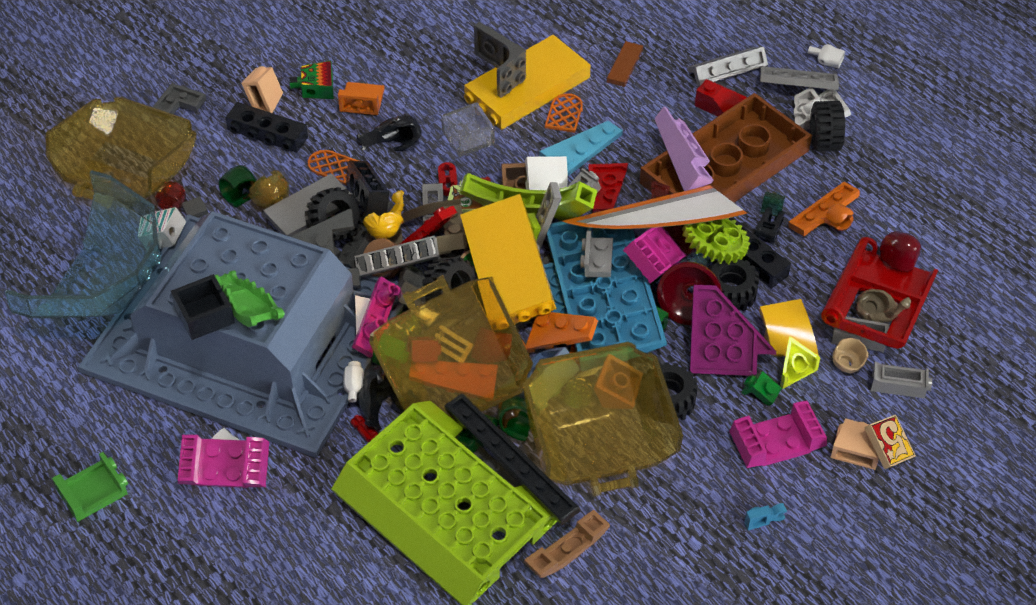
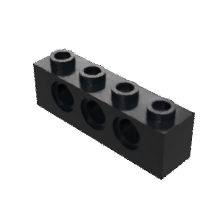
(266, 127)
(367, 187)
(769, 264)

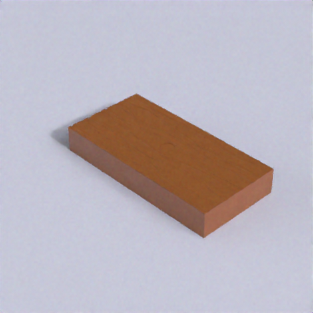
(743, 149)

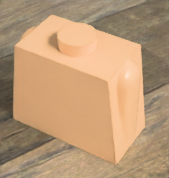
(263, 89)
(854, 445)

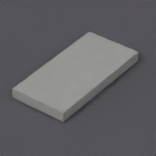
(799, 78)
(289, 213)

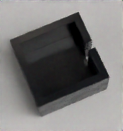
(202, 307)

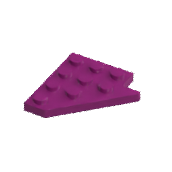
(722, 336)

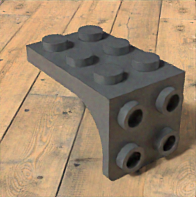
(502, 54)

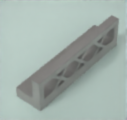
(729, 65)

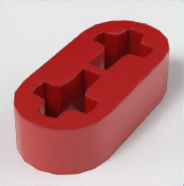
(451, 178)

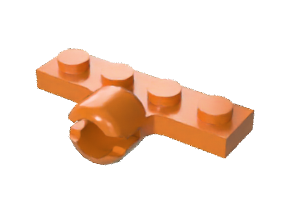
(829, 210)

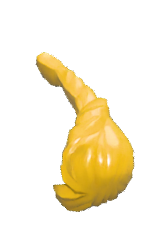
(388, 223)

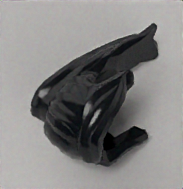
(399, 129)
(374, 391)

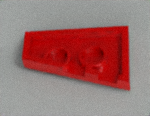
(611, 181)
(433, 224)

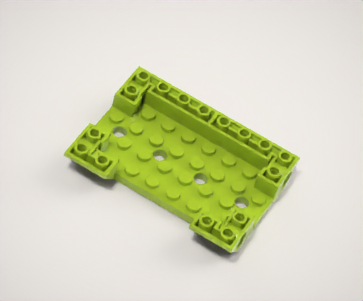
(423, 515)

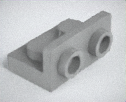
(597, 256)

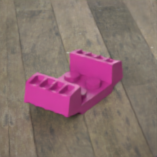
(654, 252)
(778, 437)
(223, 462)

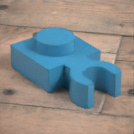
(764, 515)

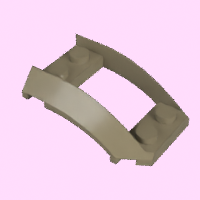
(454, 233)

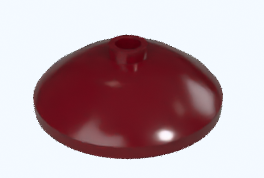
(674, 290)

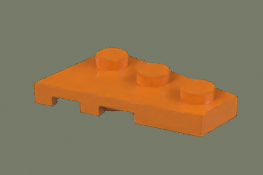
(560, 329)

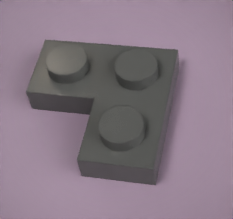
(179, 96)

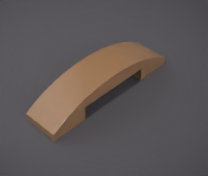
(570, 546)

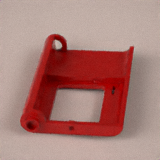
(868, 271)

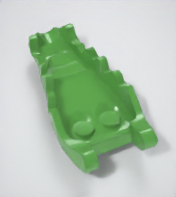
(247, 301)

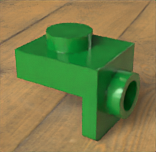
(762, 387)

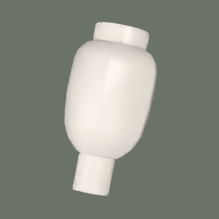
(353, 380)

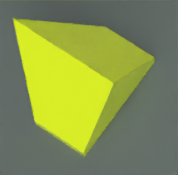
(798, 363)

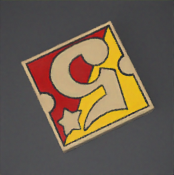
(889, 441)

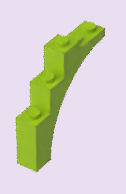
(575, 198)

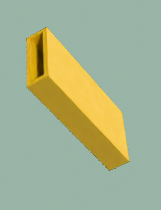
(550, 71)
(507, 250)

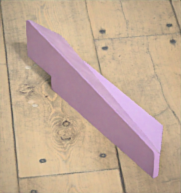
(684, 151)

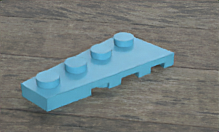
(583, 145)

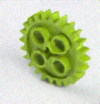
(725, 245)

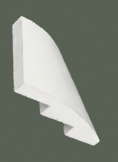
(804, 103)
(545, 170)

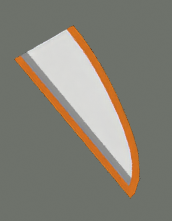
(681, 208)

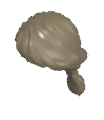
(879, 306)

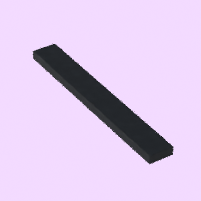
(512, 459)

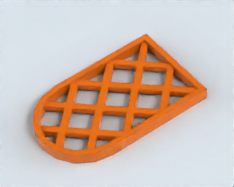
(575, 120)
(333, 154)

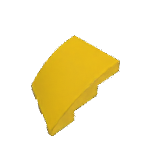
(787, 320)

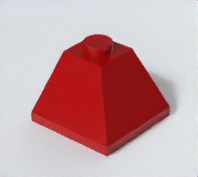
(716, 98)

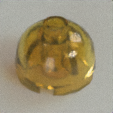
(269, 190)

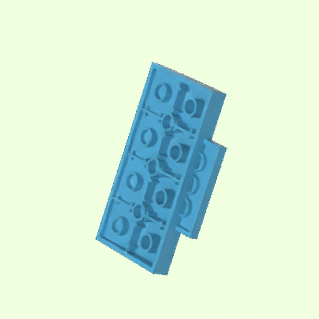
(618, 302)

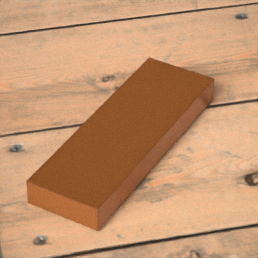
(625, 64)

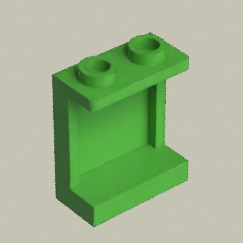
(92, 488)

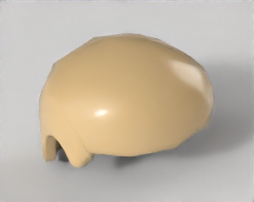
(850, 350)

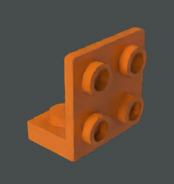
(361, 98)

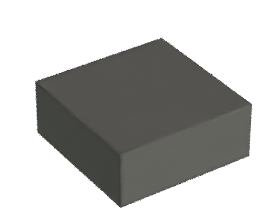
(195, 207)

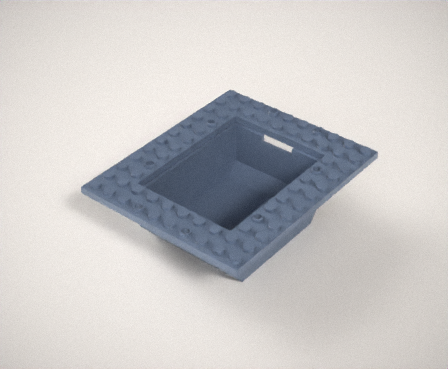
(243, 366)

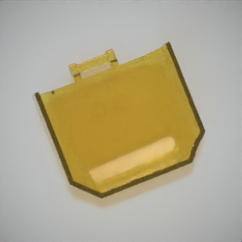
(121, 140)
(453, 347)
(601, 416)

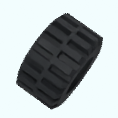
(827, 125)
(343, 200)
(455, 270)
(741, 274)
(684, 384)

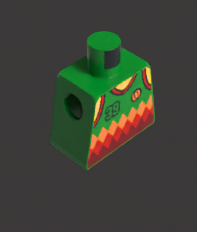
(315, 81)

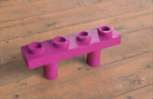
(376, 314)

